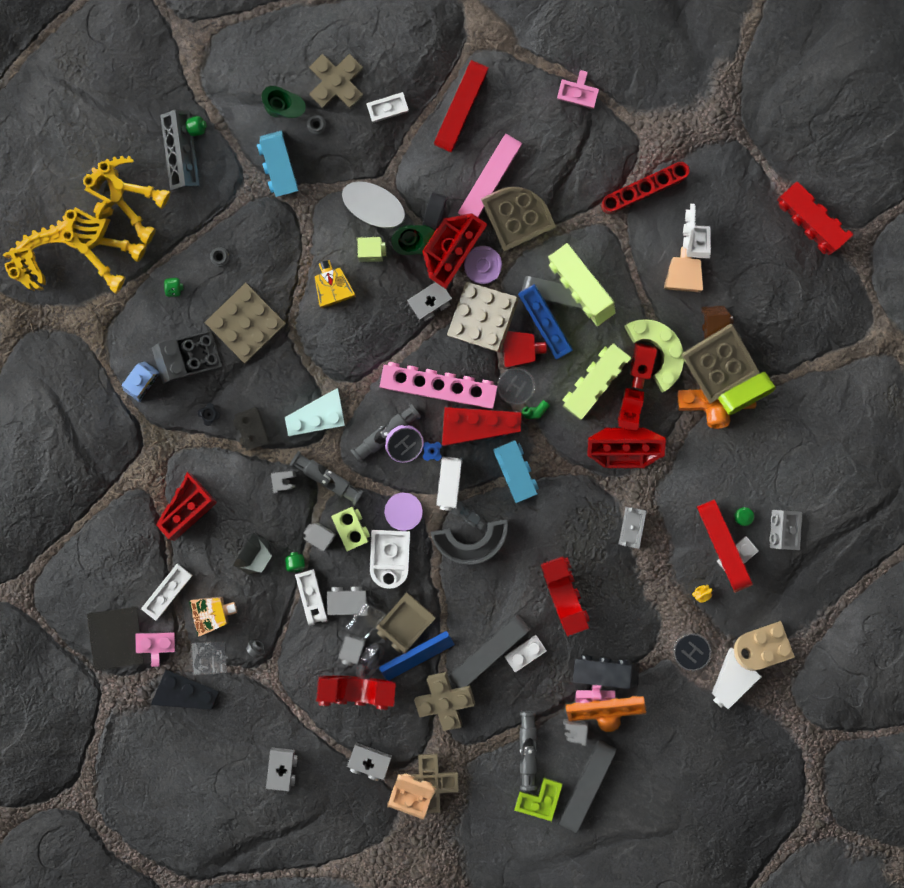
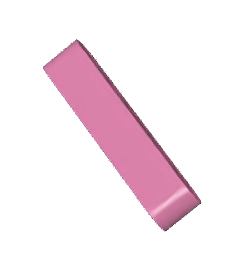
(491, 175)

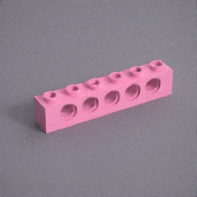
(389, 382)

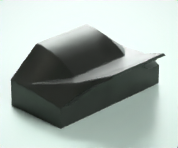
(254, 555)

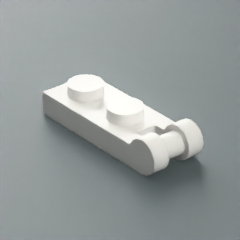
(311, 596)

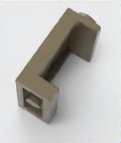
(405, 623)

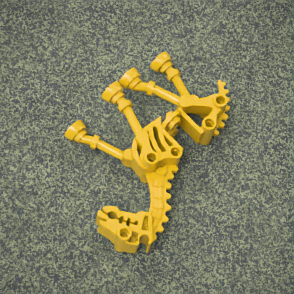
(68, 230)

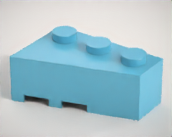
(277, 164)
(516, 471)

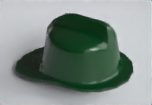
(282, 102)
(411, 239)

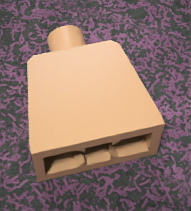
(684, 274)

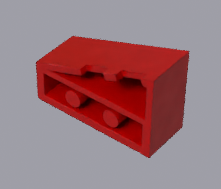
(185, 508)

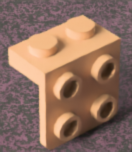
(411, 796)

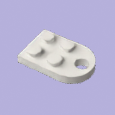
(389, 555)

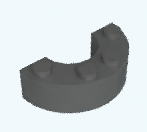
(475, 552)

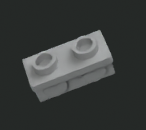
(785, 530)

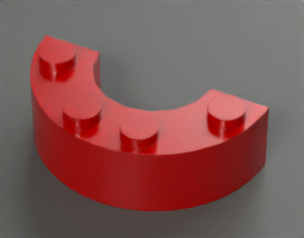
(564, 595)
(352, 688)

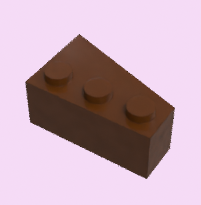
(715, 319)

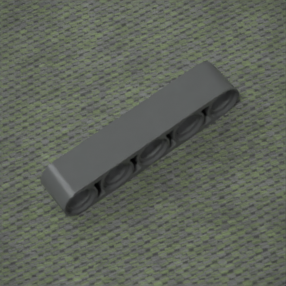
(554, 292)
(489, 652)
(587, 786)

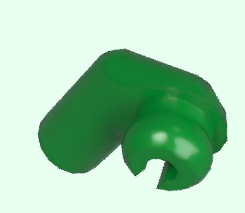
(535, 412)

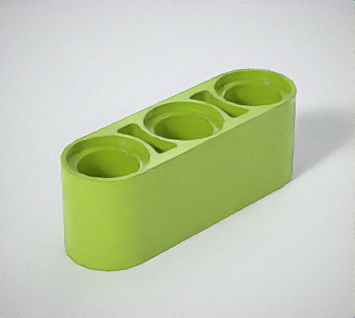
(747, 393)

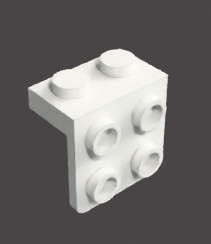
(697, 237)

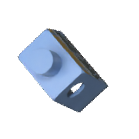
(140, 380)

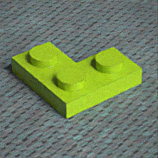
(544, 804)

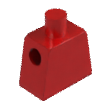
(521, 349)
(645, 356)

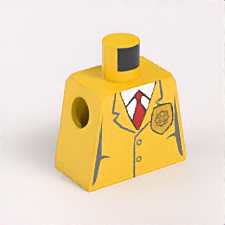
(332, 285)

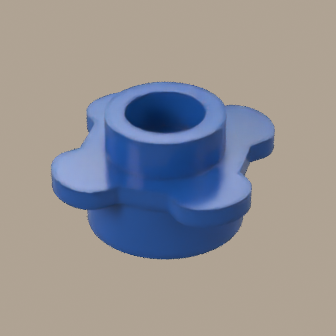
(428, 455)

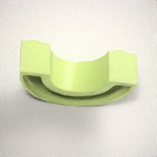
(666, 342)

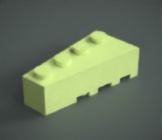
(582, 284)
(596, 381)

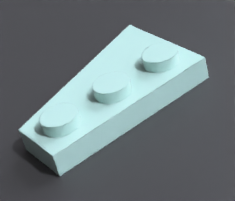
(317, 415)

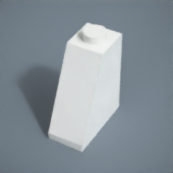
(449, 483)
(732, 681)

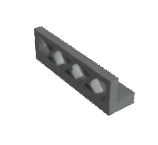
(182, 148)

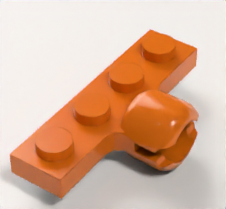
(715, 412)
(606, 712)

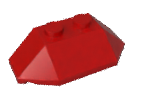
(451, 246)
(626, 447)

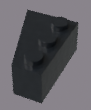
(606, 672)

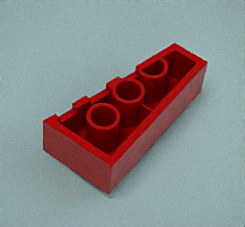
(813, 219)
(474, 424)

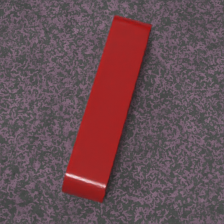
(461, 106)
(651, 181)
(724, 546)

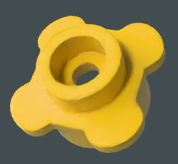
(702, 593)

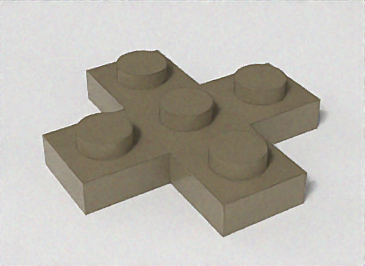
(336, 81)
(444, 701)
(443, 782)

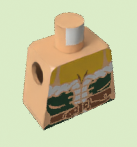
(210, 613)

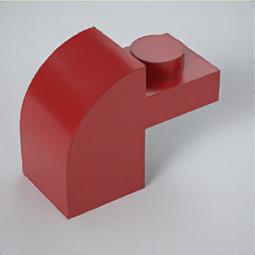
(630, 409)

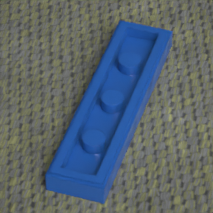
(545, 321)
(416, 656)

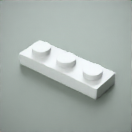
(166, 592)

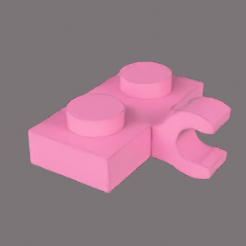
(578, 92)
(155, 644)
(587, 696)

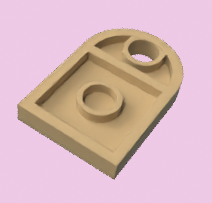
(765, 647)

